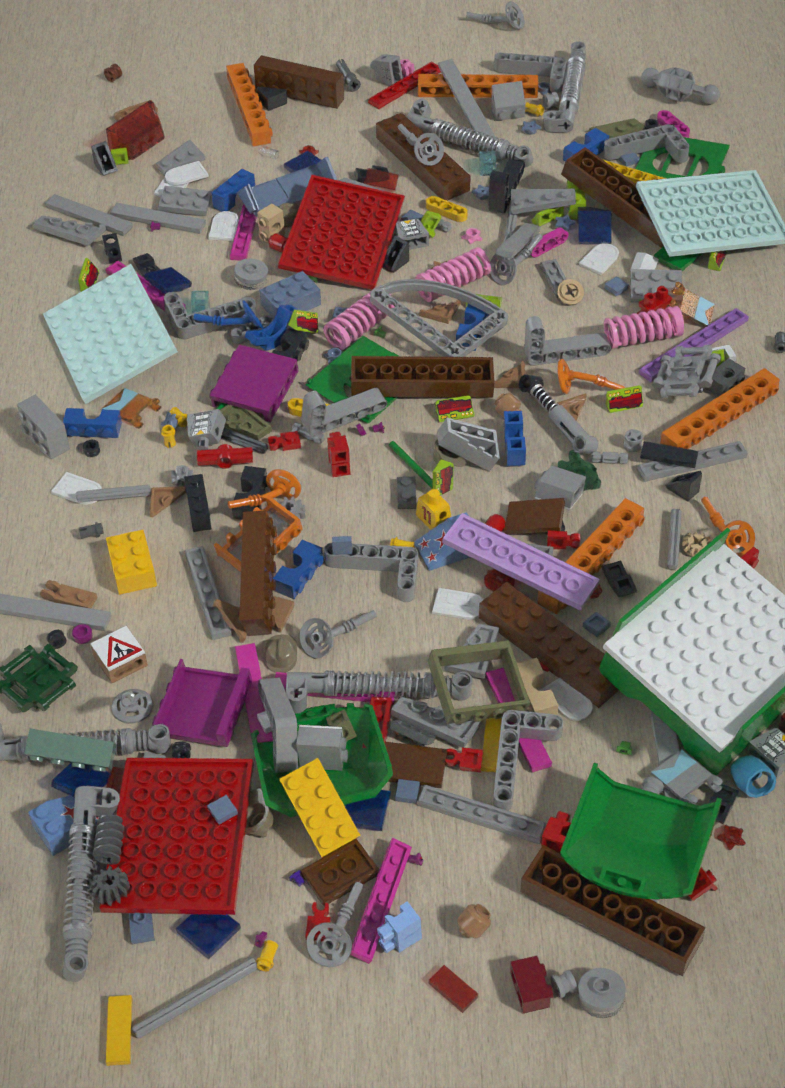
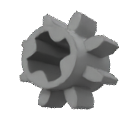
(178, 475)

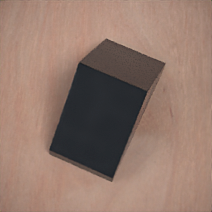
(272, 97)
(103, 158)
(397, 254)
(686, 485)

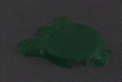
(582, 467)

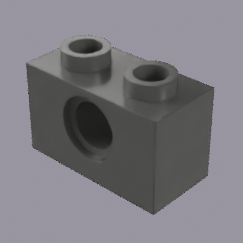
(726, 377)

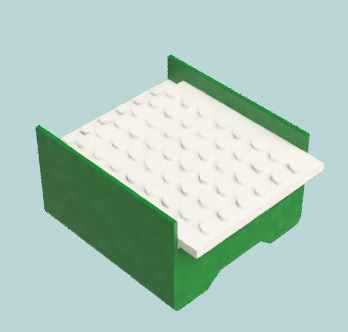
(705, 654)

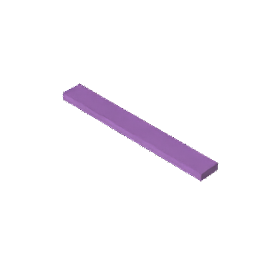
(704, 337)

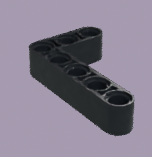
(502, 183)

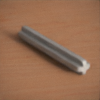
(113, 493)
(674, 539)

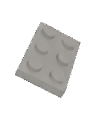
(185, 200)
(647, 281)

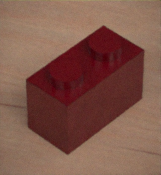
(530, 984)

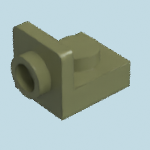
(341, 719)

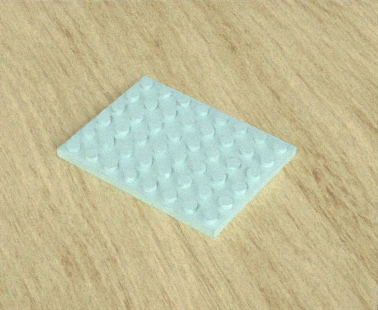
(712, 212)
(109, 333)

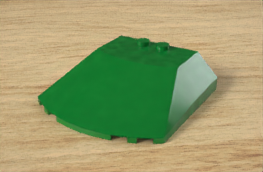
(362, 774)
(638, 839)

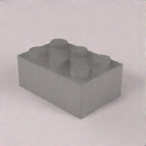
(43, 427)

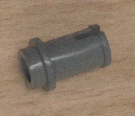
(779, 345)
(91, 530)

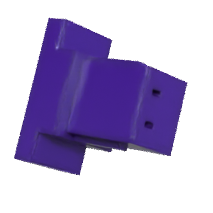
(297, 878)

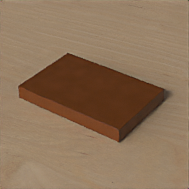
(534, 516)
(417, 763)
(338, 871)

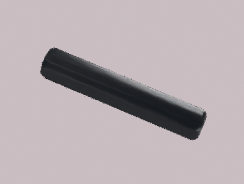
(244, 440)

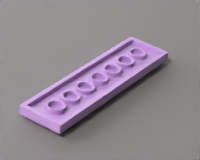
(521, 561)

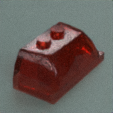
(136, 131)

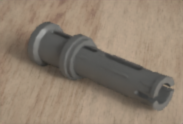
(349, 77)

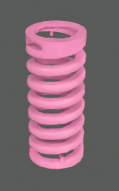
(467, 260)
(335, 324)
(647, 330)

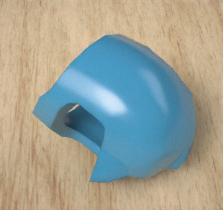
(747, 770)

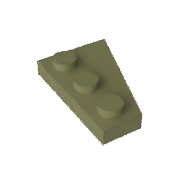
(620, 128)
(245, 422)

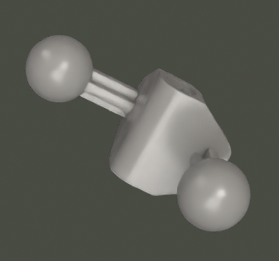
(679, 84)

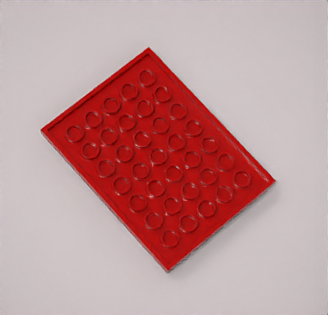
(342, 232)
(172, 843)

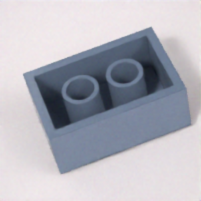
(295, 291)

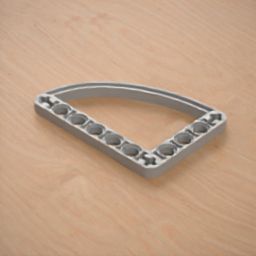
(445, 289)

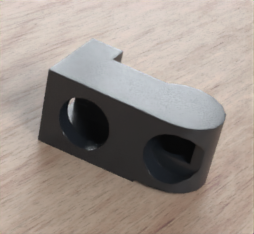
(112, 249)

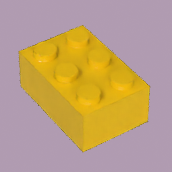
(131, 562)

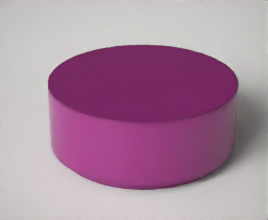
(82, 634)

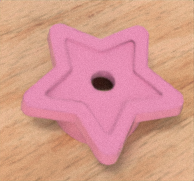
(472, 235)

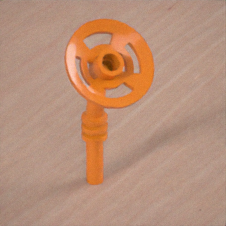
(566, 376)
(280, 488)
(734, 537)

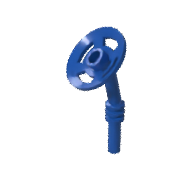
(248, 317)

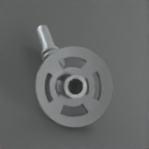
(511, 16)
(425, 148)
(505, 267)
(327, 637)
(131, 705)
(334, 937)

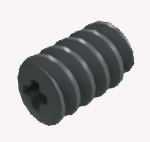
(108, 839)

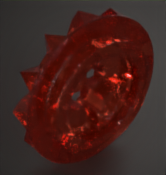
(492, 583)

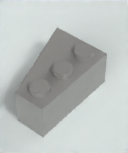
(470, 442)

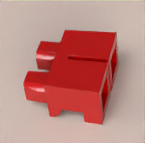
(655, 300)
(338, 454)
(556, 831)

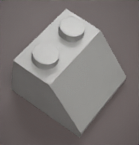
(508, 101)

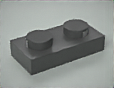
(406, 492)
(406, 730)

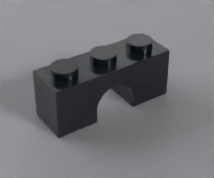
(293, 344)
(253, 482)
(197, 503)

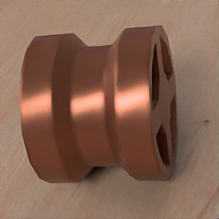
(113, 72)

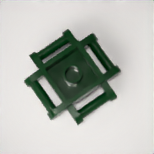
(37, 680)

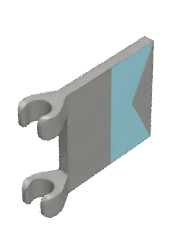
(684, 775)

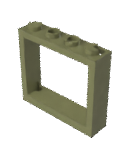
(477, 653)

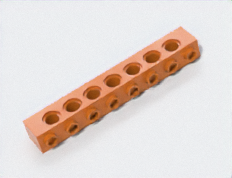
(479, 84)
(249, 105)
(721, 410)
(600, 545)

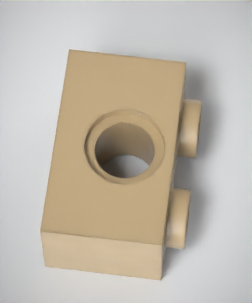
(270, 222)

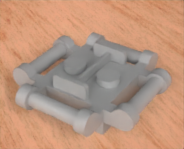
(686, 374)

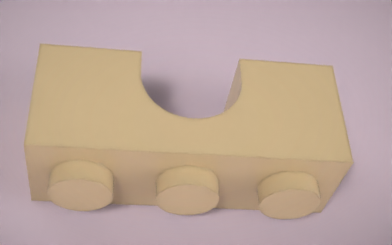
(533, 677)

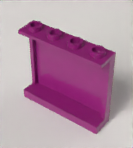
(255, 381)
(203, 704)

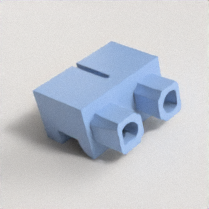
(401, 930)

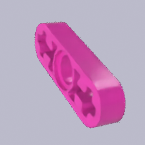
(665, 117)
(555, 239)

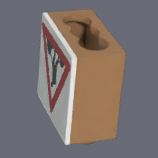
(119, 654)

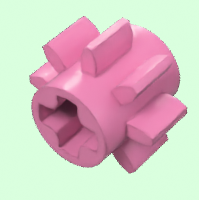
(406, 67)

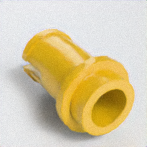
(535, 109)
(181, 417)
(168, 432)
(397, 542)
(265, 961)

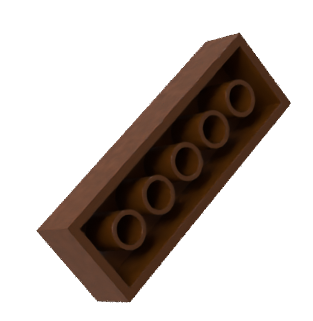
(300, 81)
(257, 573)

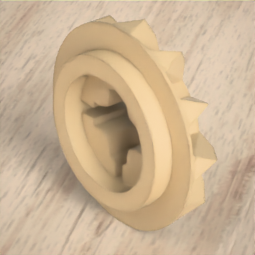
(572, 285)
(688, 543)

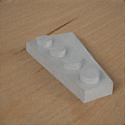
(539, 199)
(70, 229)
(434, 721)

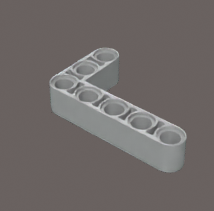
(533, 65)
(647, 140)
(187, 327)
(570, 348)
(321, 418)
(380, 558)
(282, 722)
(510, 750)

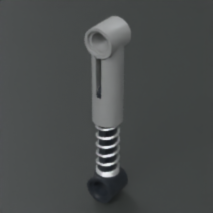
(580, 439)

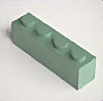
(70, 749)

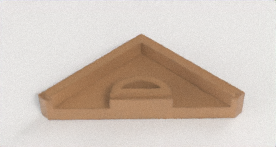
(441, 313)
(511, 378)
(574, 405)
(164, 496)
(282, 612)
(231, 617)

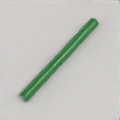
(411, 463)

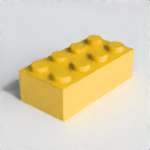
(319, 807)

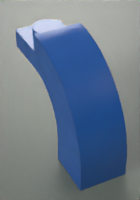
(271, 335)

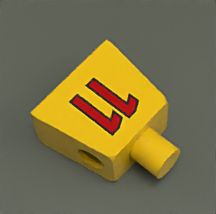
(432, 509)

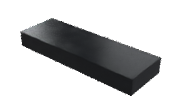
(669, 454)

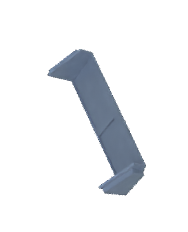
(283, 189)

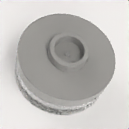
(251, 274)
(601, 993)

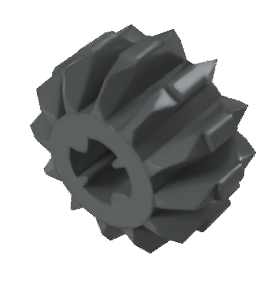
(110, 885)

